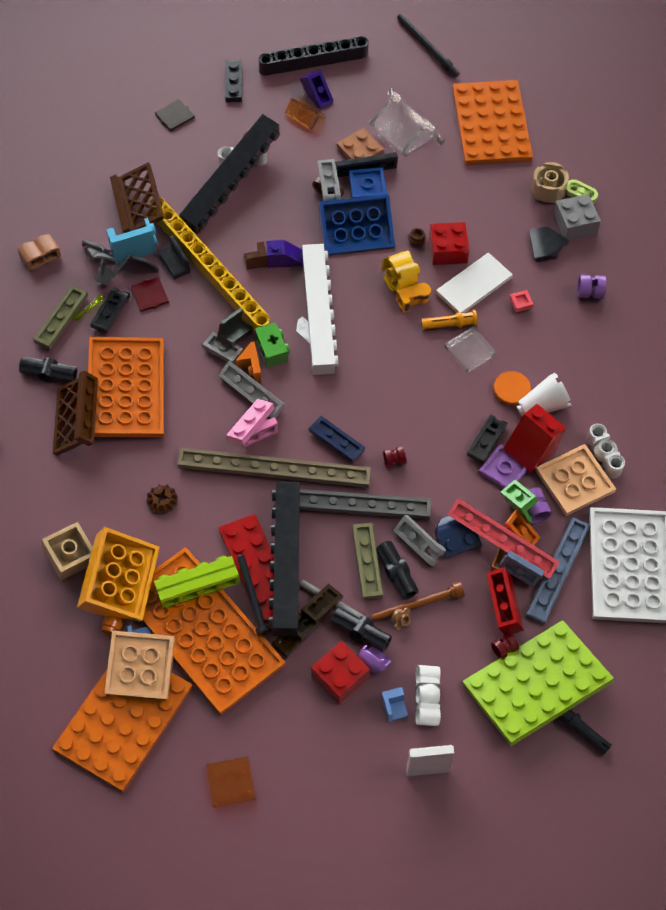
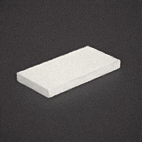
(474, 284)

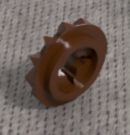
(167, 504)

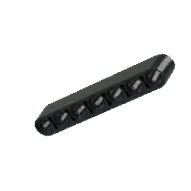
(313, 55)

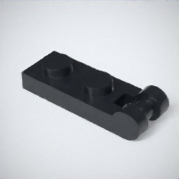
(110, 310)
(486, 439)

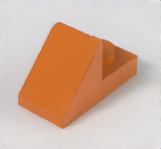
(249, 360)
(521, 527)

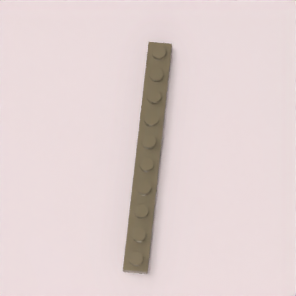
(274, 467)

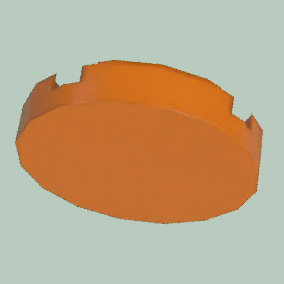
(511, 387)

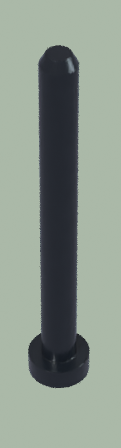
(262, 629)

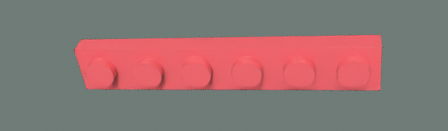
(502, 536)

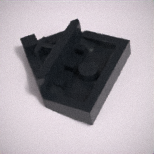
(546, 243)

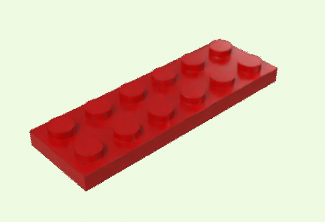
(248, 538)

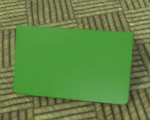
(519, 498)

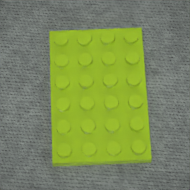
(537, 682)

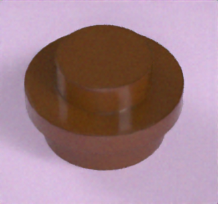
(417, 236)

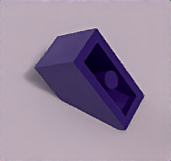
(317, 89)
(283, 254)

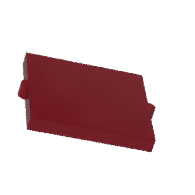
(149, 294)

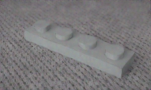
(249, 387)

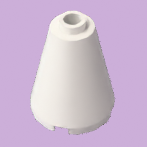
(548, 394)

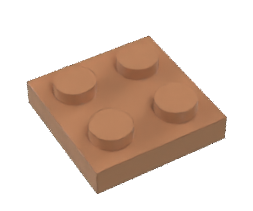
(359, 145)

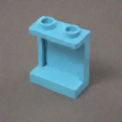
(136, 242)

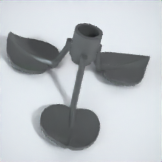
(105, 273)

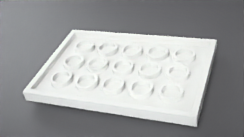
(628, 564)

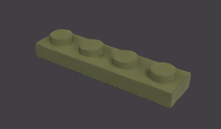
(60, 317)
(367, 561)

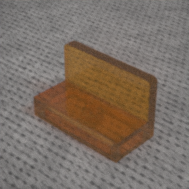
(303, 113)

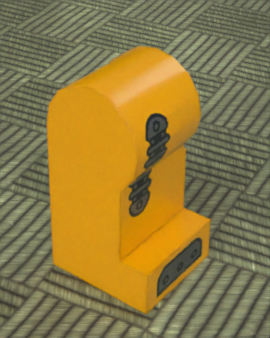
(413, 295)

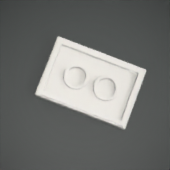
(430, 760)

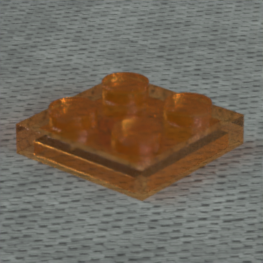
(230, 782)

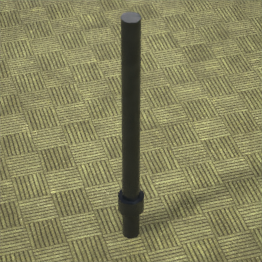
(446, 63)

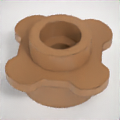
(401, 618)

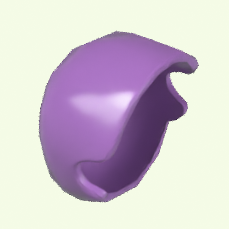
(374, 659)

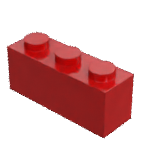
(505, 601)

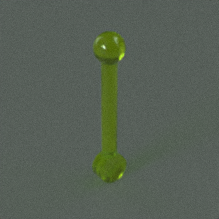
(100, 297)

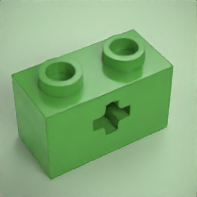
(272, 344)

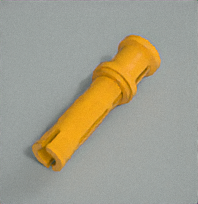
(459, 320)

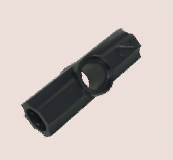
(48, 369)
(397, 570)
(361, 629)

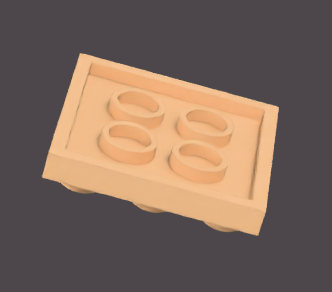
(575, 480)
(140, 665)

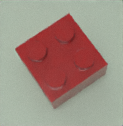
(449, 243)
(340, 672)

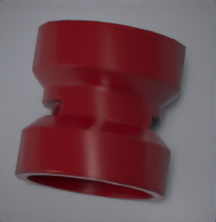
(396, 456)
(504, 645)

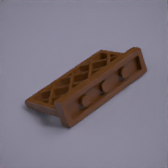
(126, 204)
(84, 414)

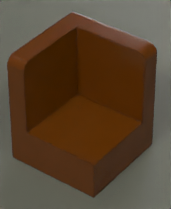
(257, 258)

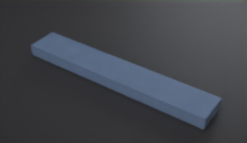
(550, 588)

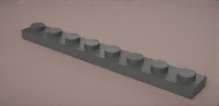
(364, 504)

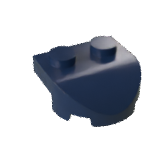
(455, 536)

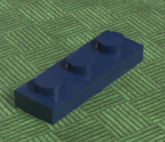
(337, 439)

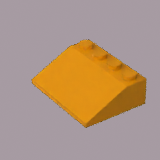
(118, 576)

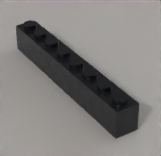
(229, 173)
(286, 559)

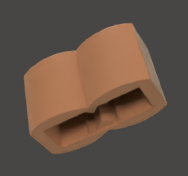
(39, 252)

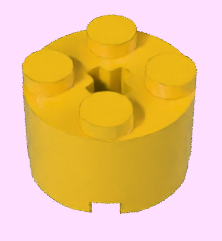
(400, 271)

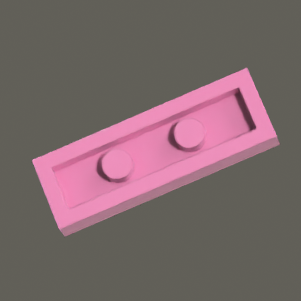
(250, 422)

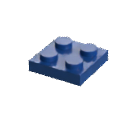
(367, 182)

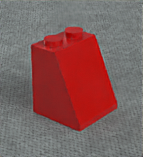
(534, 438)

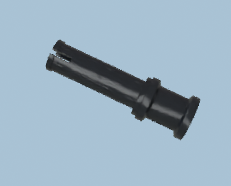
(574, 721)

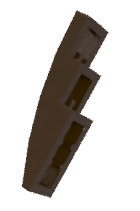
(309, 619)

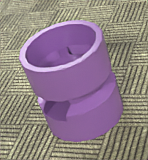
(591, 286)
(541, 510)

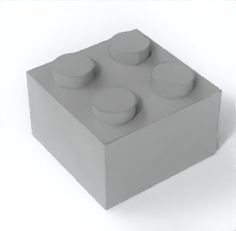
(576, 217)

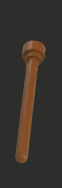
(454, 591)

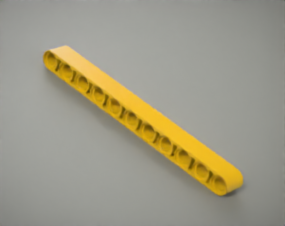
(211, 267)

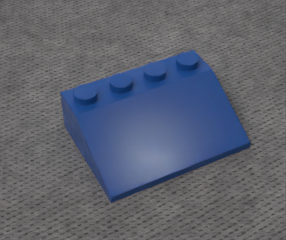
(356, 224)

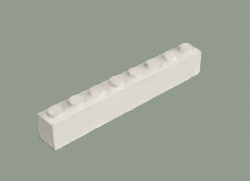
(318, 309)

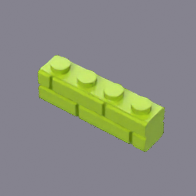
(197, 581)

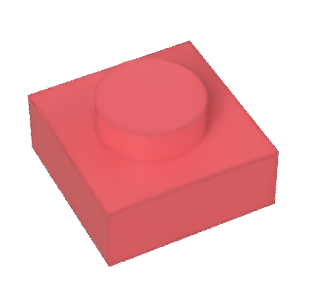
(521, 301)

